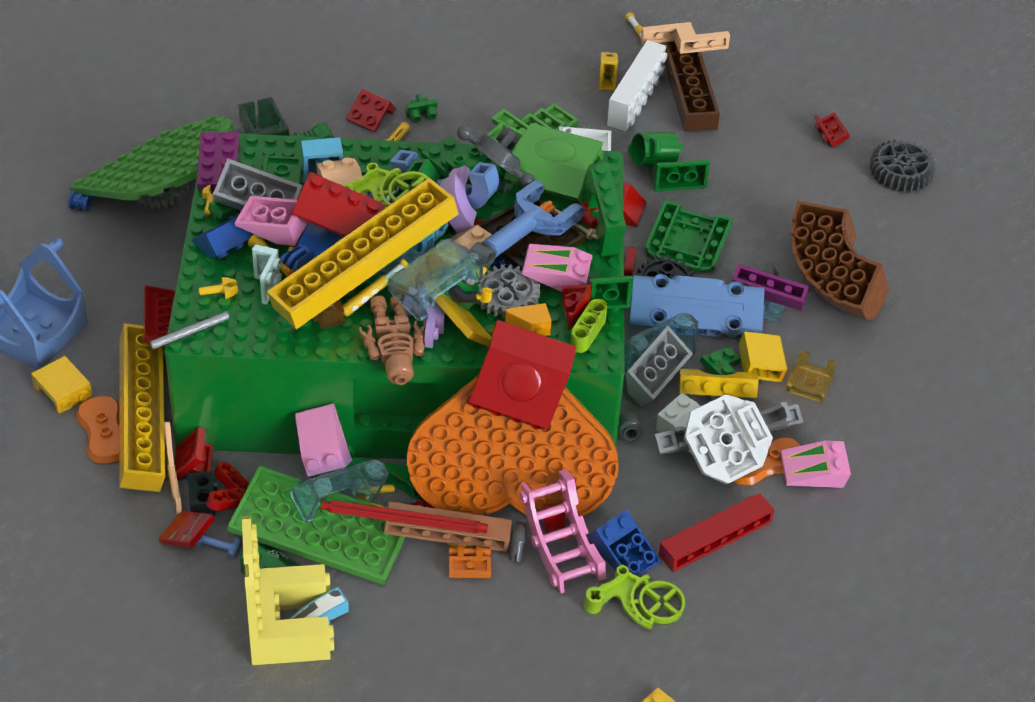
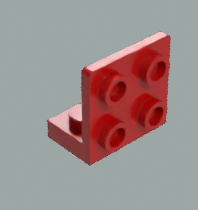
(369, 110)

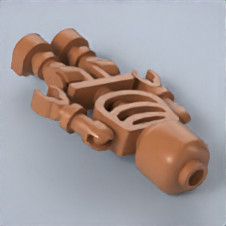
(395, 344)

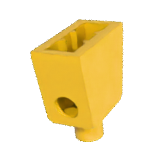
(609, 67)

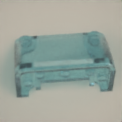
(434, 274)
(683, 325)
(361, 478)

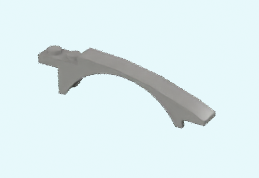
(775, 418)

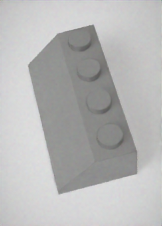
(656, 366)

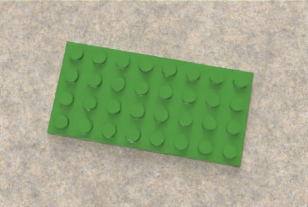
(332, 539)

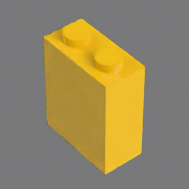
(763, 355)

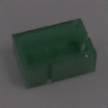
(268, 120)

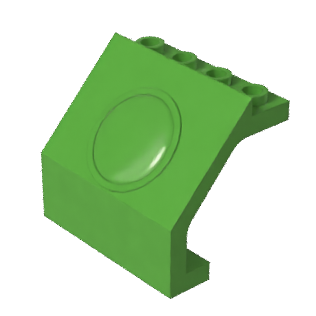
(556, 160)

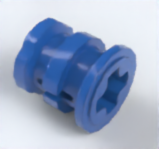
(79, 201)

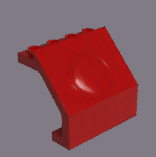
(522, 376)

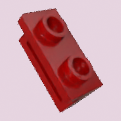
(832, 129)

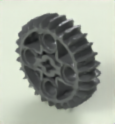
(902, 165)

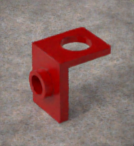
(554, 522)

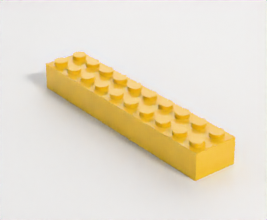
(362, 253)
(140, 412)

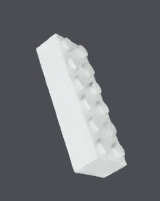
(637, 85)

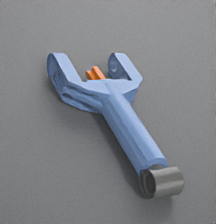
(528, 219)

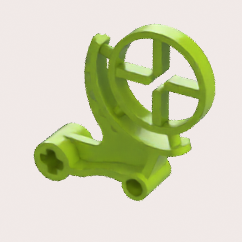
(378, 179)
(624, 587)

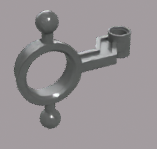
(498, 151)

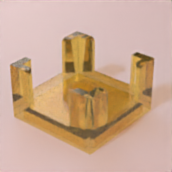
(810, 379)

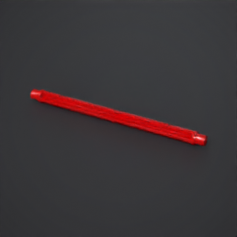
(404, 516)

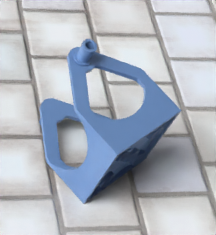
(33, 319)

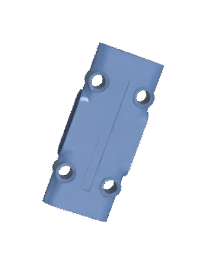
(703, 298)

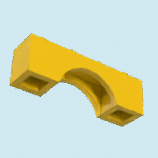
(701, 383)

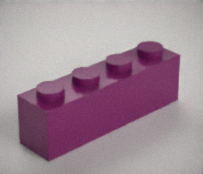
(775, 288)

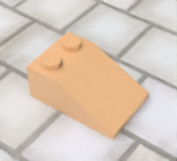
(340, 171)

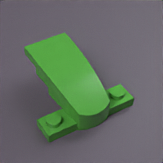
(551, 117)

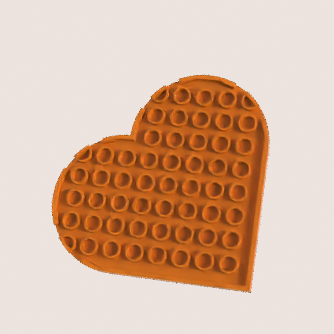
(478, 460)

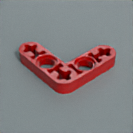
(235, 485)

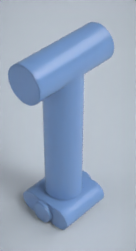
(232, 548)

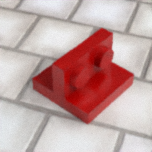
(193, 454)

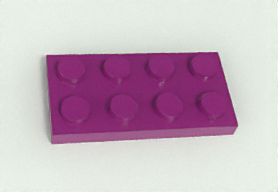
(213, 154)

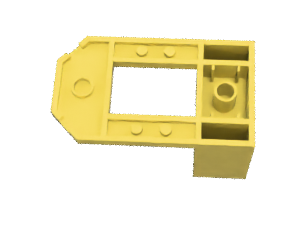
(283, 589)

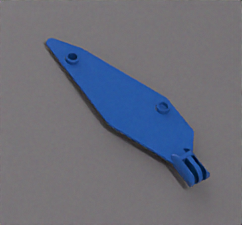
(312, 243)

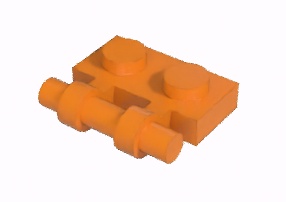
(469, 562)

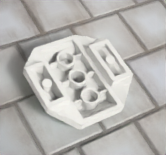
(746, 435)

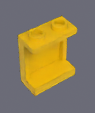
(62, 384)

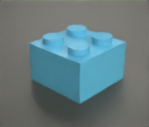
(318, 151)

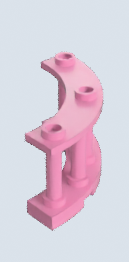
(576, 528)

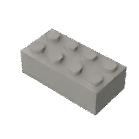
(242, 181)

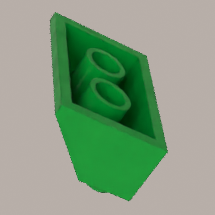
(680, 175)

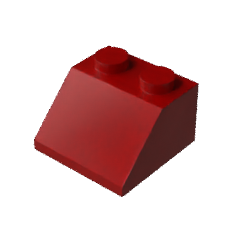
(632, 205)

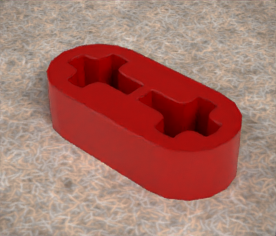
(630, 261)

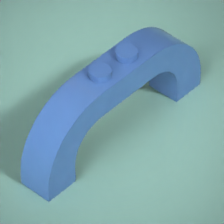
(482, 177)

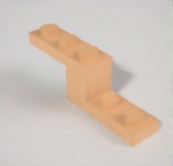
(685, 37)

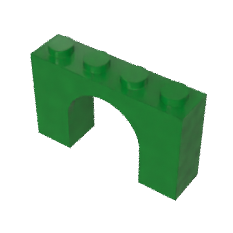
(602, 194)

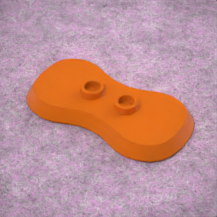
(101, 422)
(772, 463)

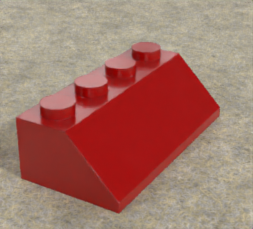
(334, 206)

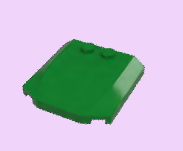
(688, 237)

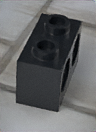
(200, 486)

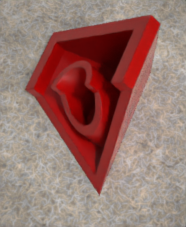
(574, 302)

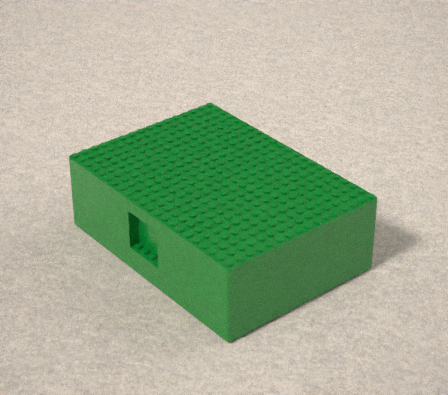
(258, 370)

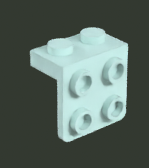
(266, 269)

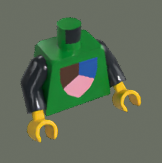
(468, 293)

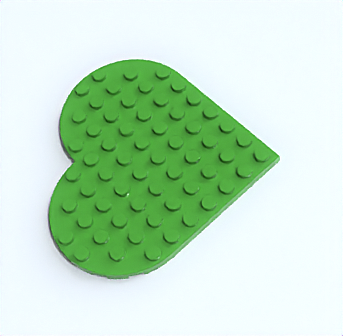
(156, 165)

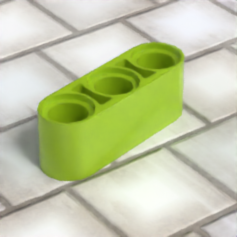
(589, 325)

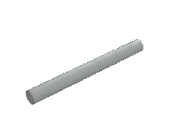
(189, 330)

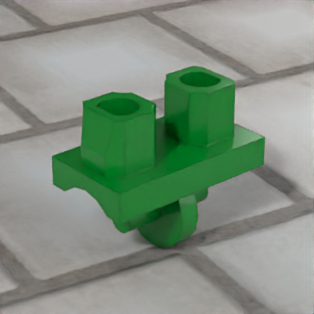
(421, 106)

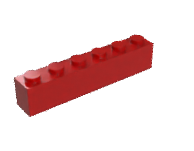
(716, 532)

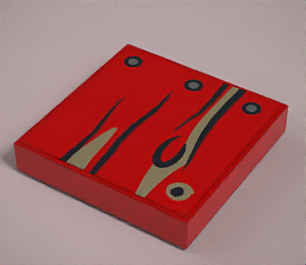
(186, 529)

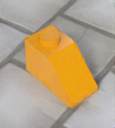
(531, 317)

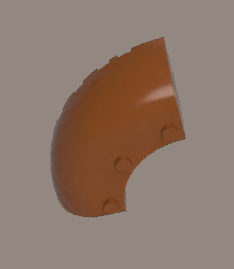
(826, 257)

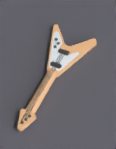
(169, 461)

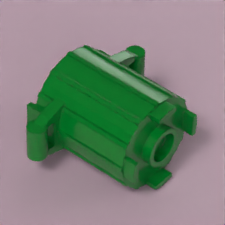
(654, 148)

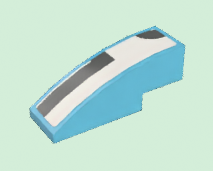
(329, 604)

